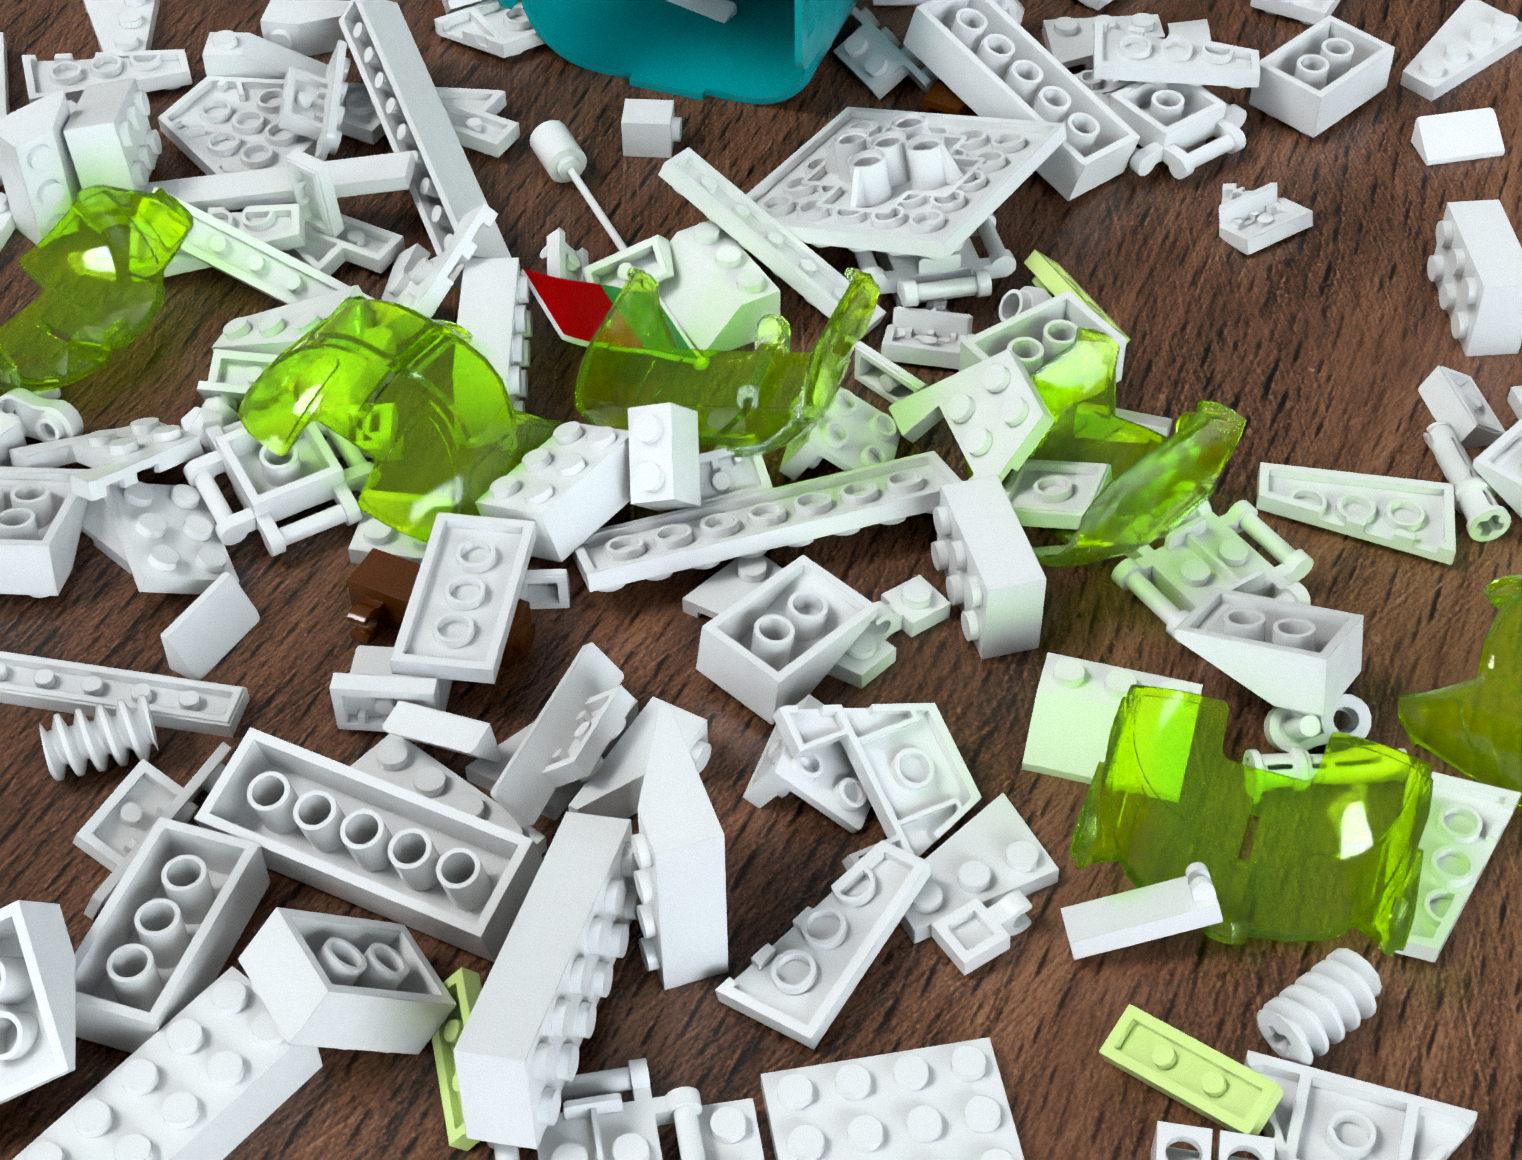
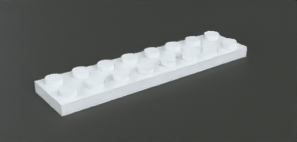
(762, 521)

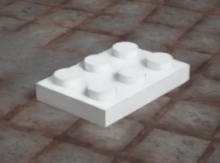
(167, 537)

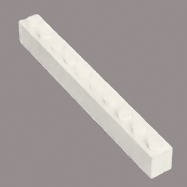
(417, 122)

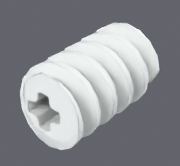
(98, 738)
(1320, 1007)

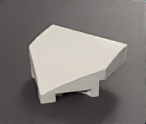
(1259, 217)
(926, 335)

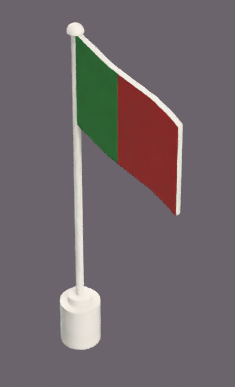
(572, 305)

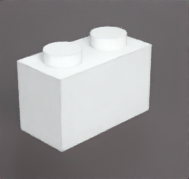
(664, 457)

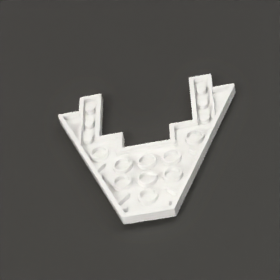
(235, 128)

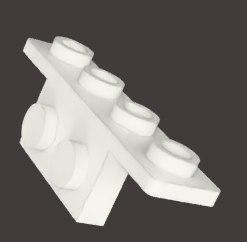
(877, 59)
(313, 104)
(566, 736)
(131, 812)

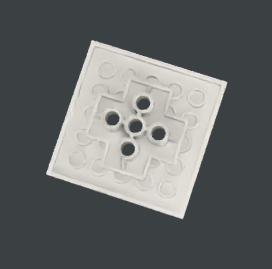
(903, 179)

